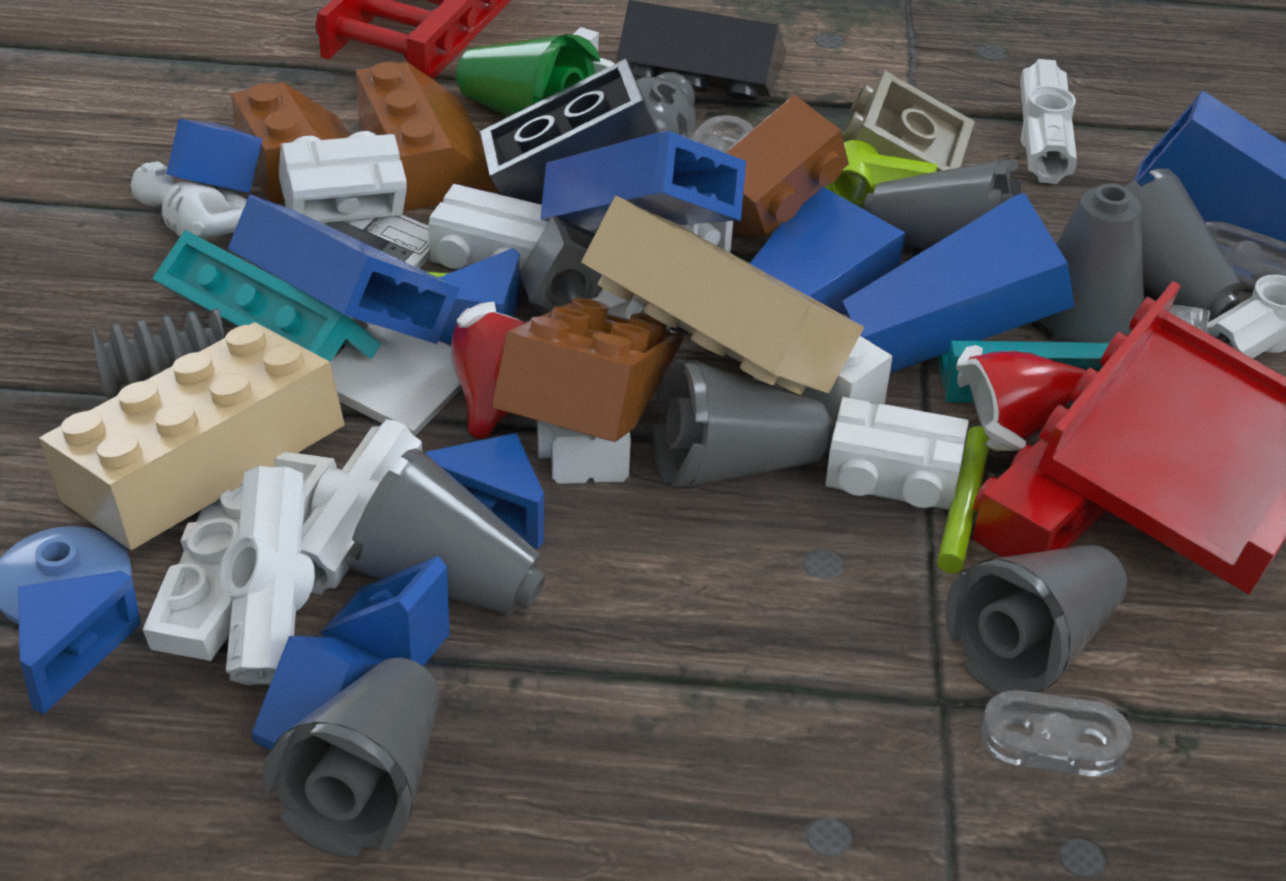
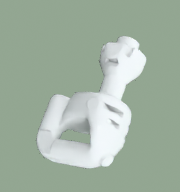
(187, 204)

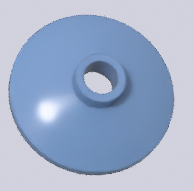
(57, 556)

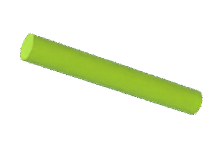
(961, 511)

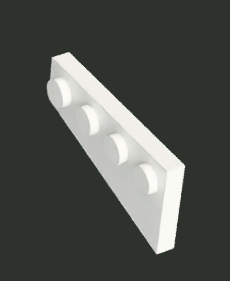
(190, 609)

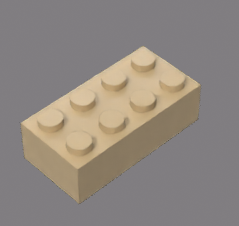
(720, 299)
(191, 433)

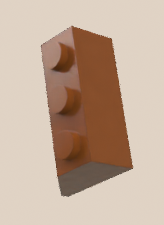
(430, 130)

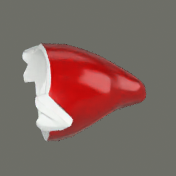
(477, 359)
(1015, 392)

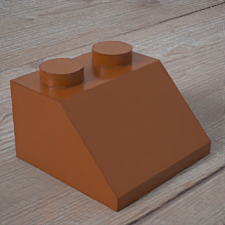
(280, 116)
(786, 165)

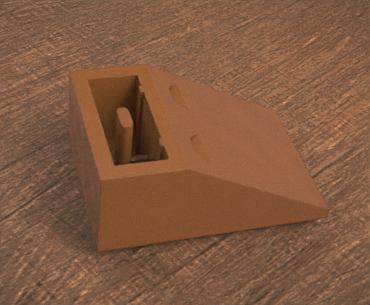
(584, 368)

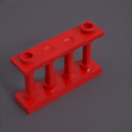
(429, 48)

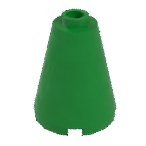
(524, 71)

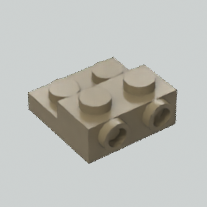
(908, 124)

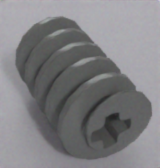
(146, 354)

